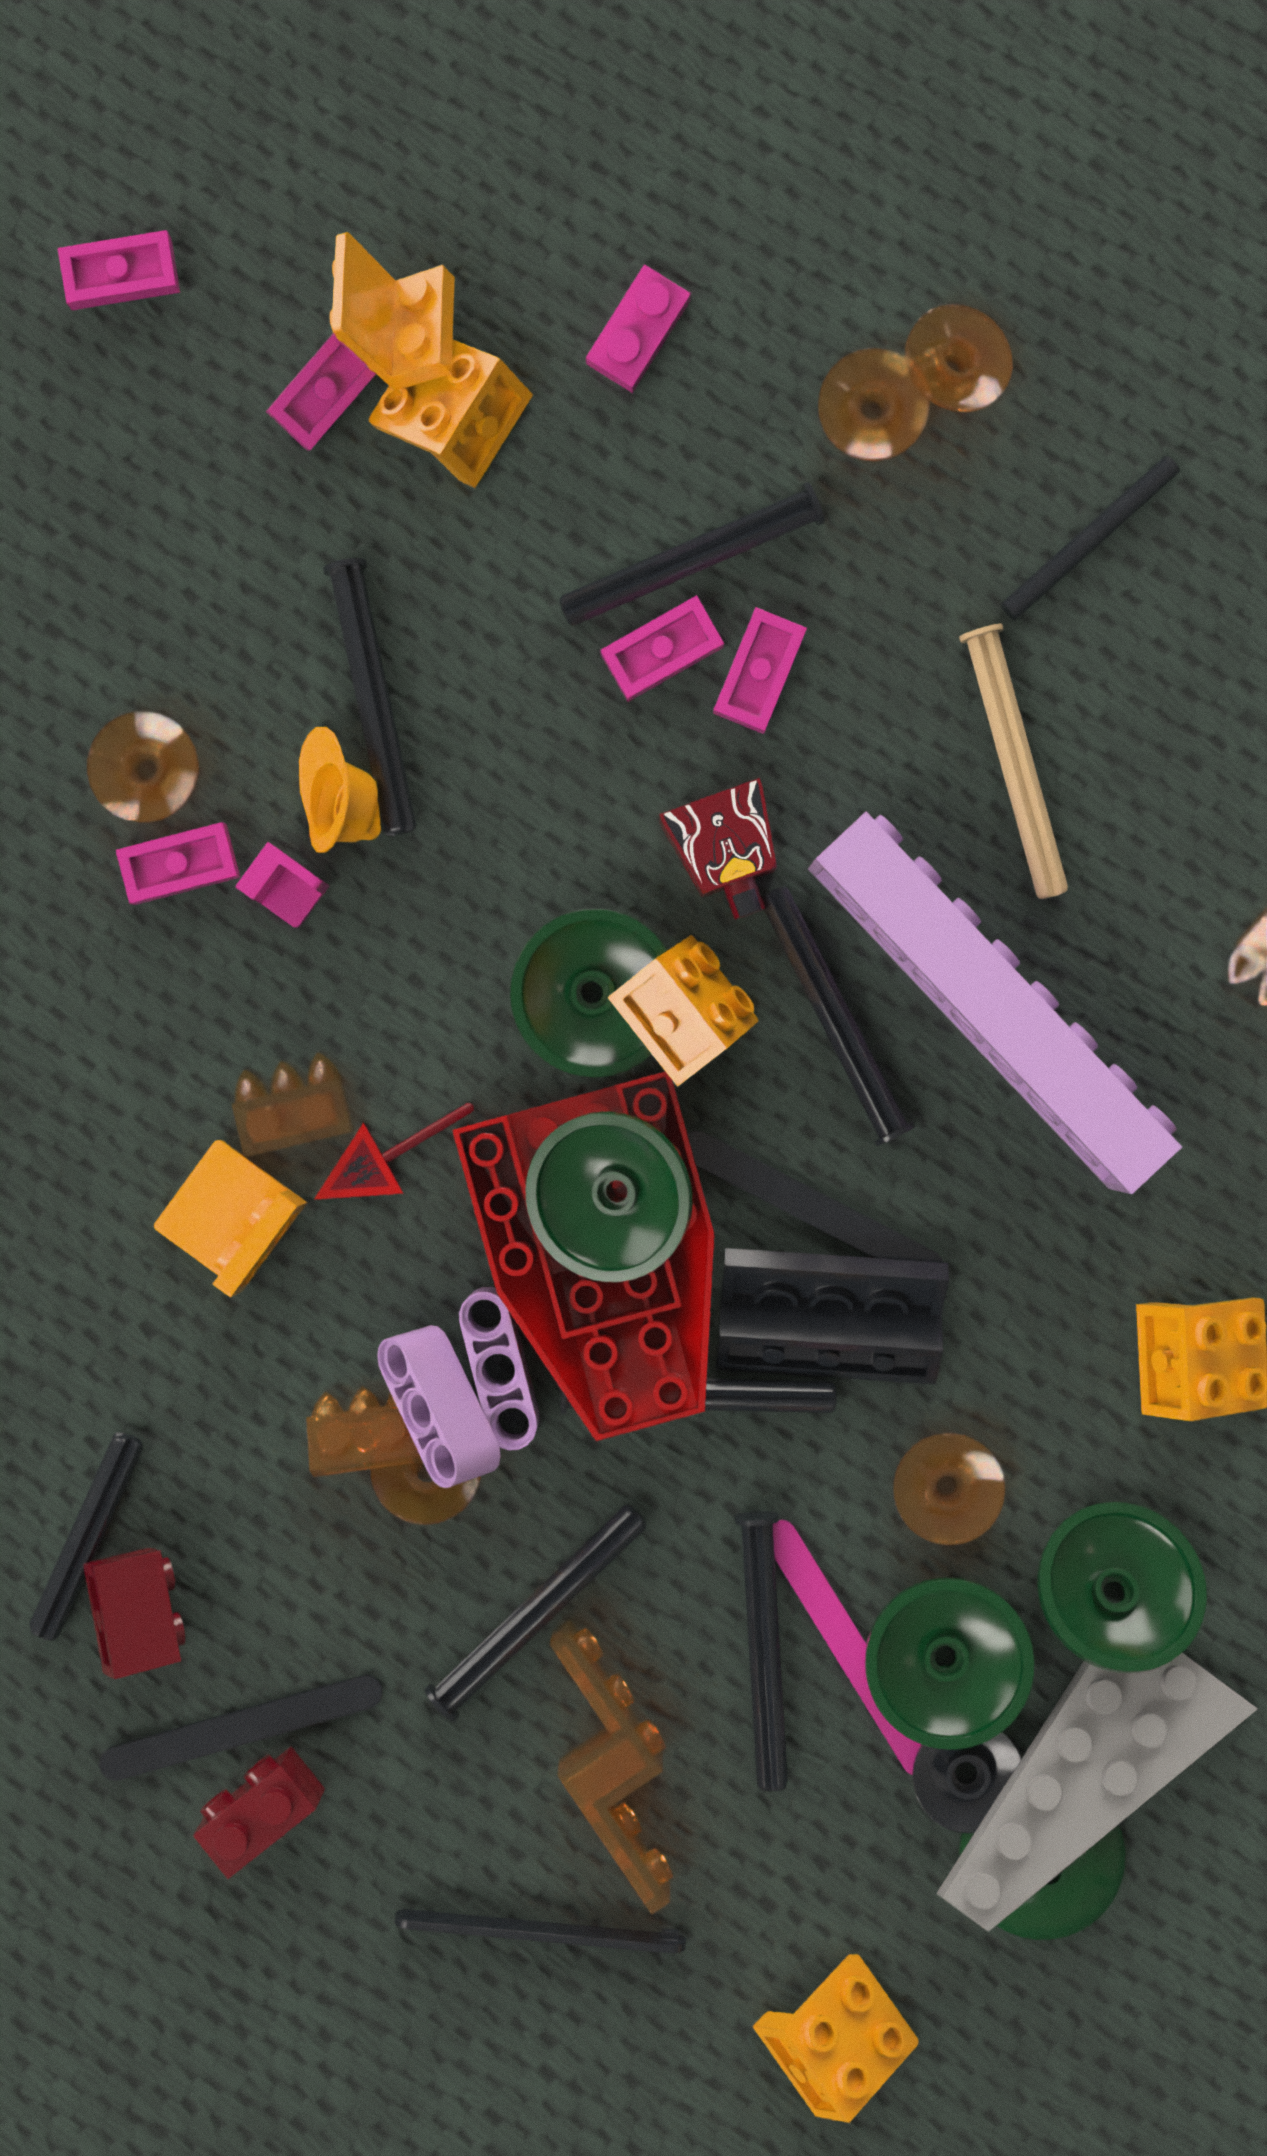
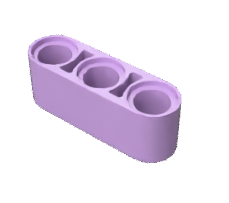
(494, 1394)
(438, 1406)

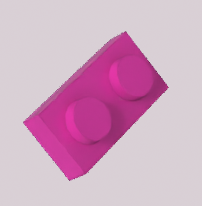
(118, 270)
(638, 328)
(320, 392)
(662, 648)
(759, 670)
(177, 863)

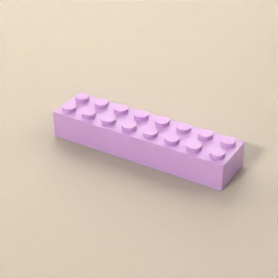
(995, 1005)

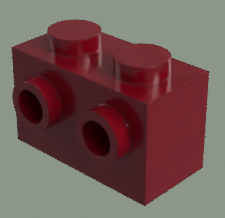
(134, 1612)
(259, 1812)

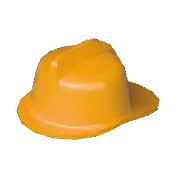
(335, 794)

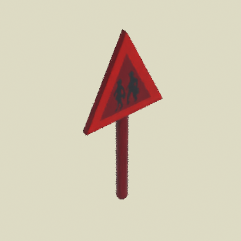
(365, 1169)

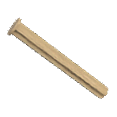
(1016, 760)

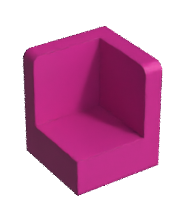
(282, 885)

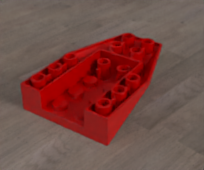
(616, 1349)

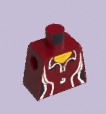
(725, 844)

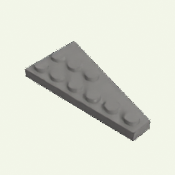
(1085, 1772)

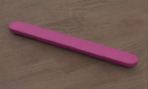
(835, 1627)

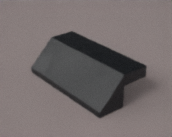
(831, 1316)

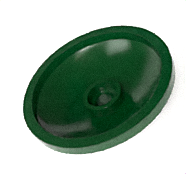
(548, 986)
(583, 1218)
(1147, 1564)
(958, 1700)
(1073, 1896)

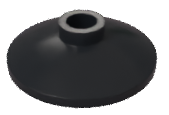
(959, 1802)

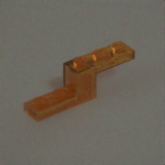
(612, 1765)

